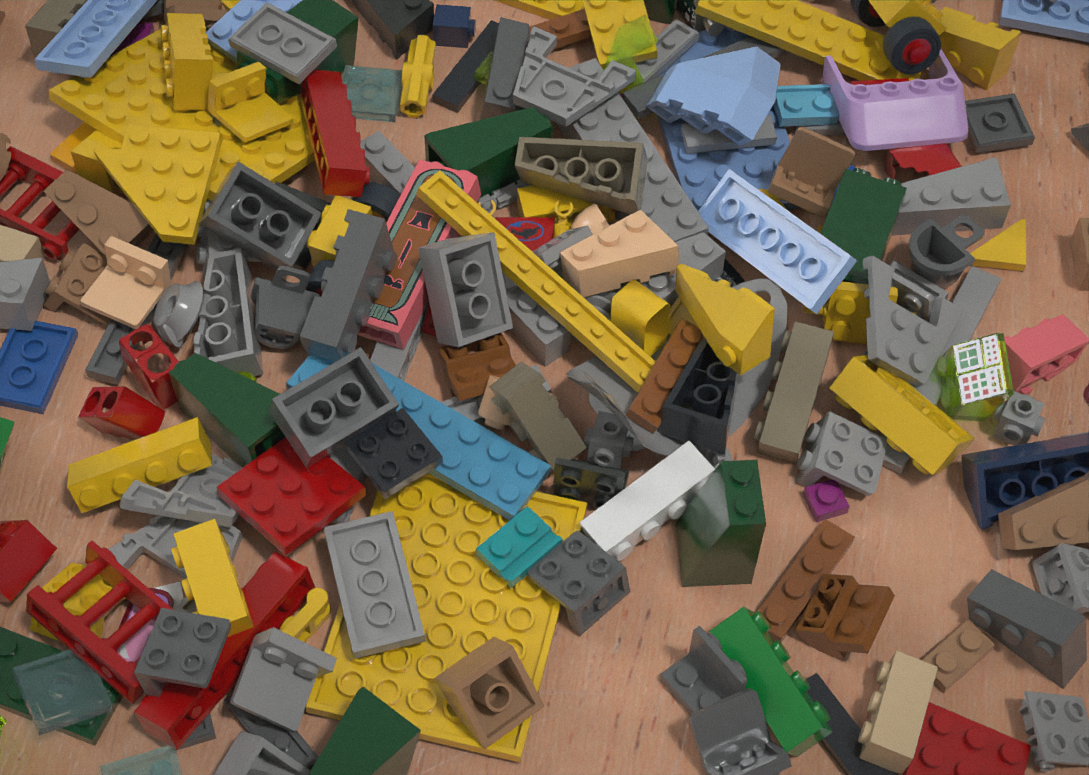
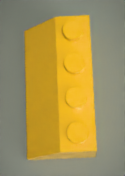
(901, 415)

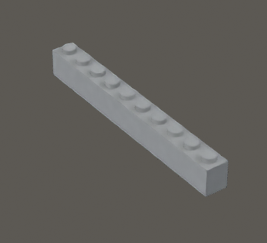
(530, 322)

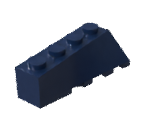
(1017, 473)

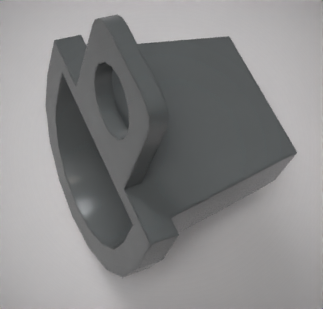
(940, 253)
(281, 307)

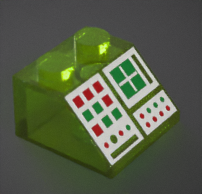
(975, 378)

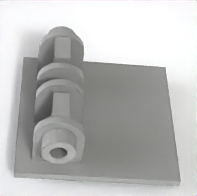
(1057, 729)

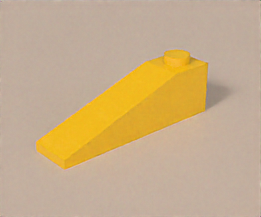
(732, 320)

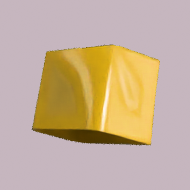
(641, 316)

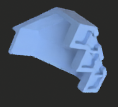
(720, 93)

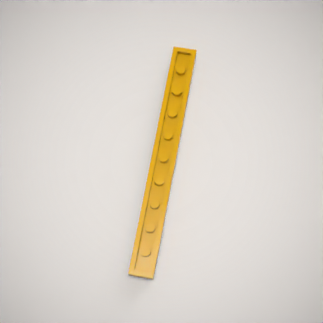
(540, 281)

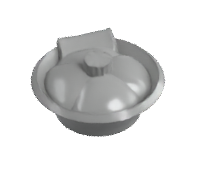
(178, 311)

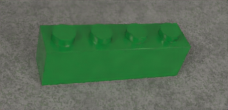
(781, 691)

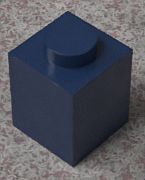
(453, 26)

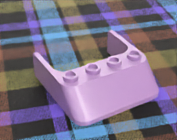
(900, 112)

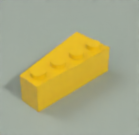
(186, 60)

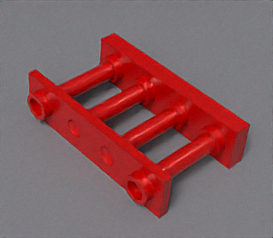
(40, 177)
(75, 630)

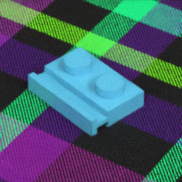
(805, 105)

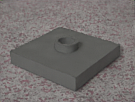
(997, 123)

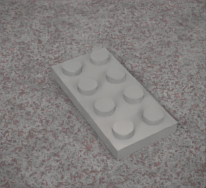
(374, 585)

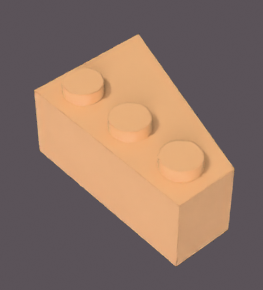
(619, 254)

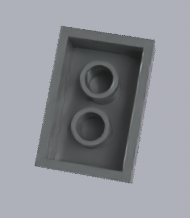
(260, 217)
(332, 407)

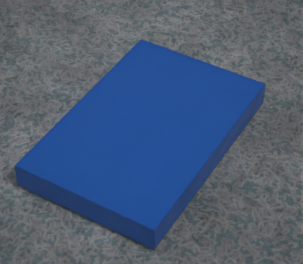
(33, 364)

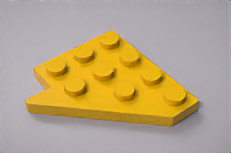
(165, 176)

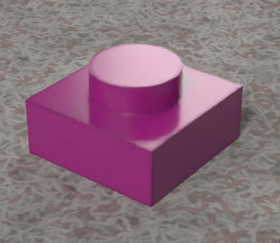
(826, 500)

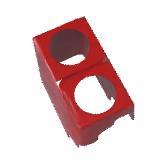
(928, 158)
(161, 389)
(132, 414)

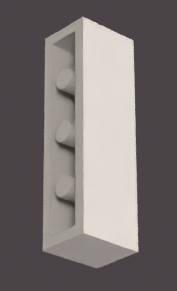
(648, 502)

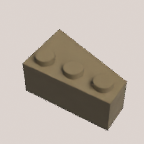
(536, 415)

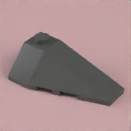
(505, 67)

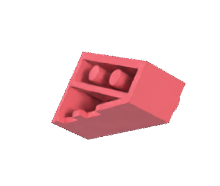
(1043, 351)

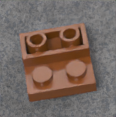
(470, 365)
(844, 615)

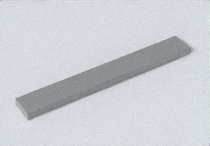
(973, 299)

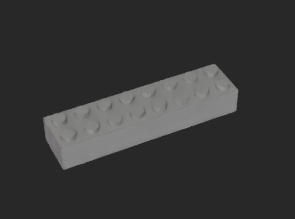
(663, 196)

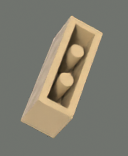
(897, 712)

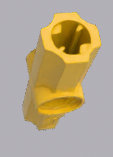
(418, 76)

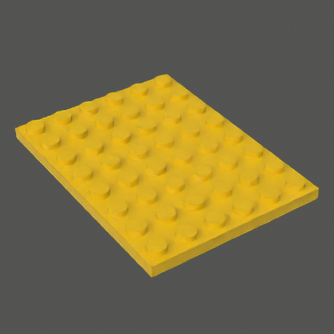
(133, 91)
(459, 610)

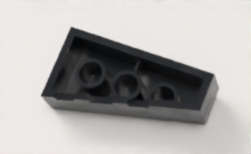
(702, 401)

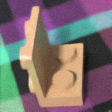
(128, 284)

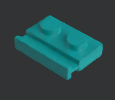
(518, 546)

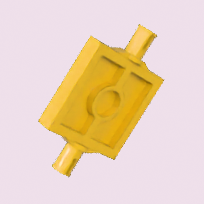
(847, 312)

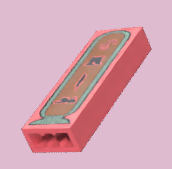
(410, 227)

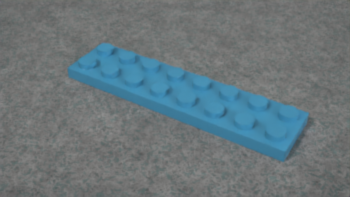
(473, 456)

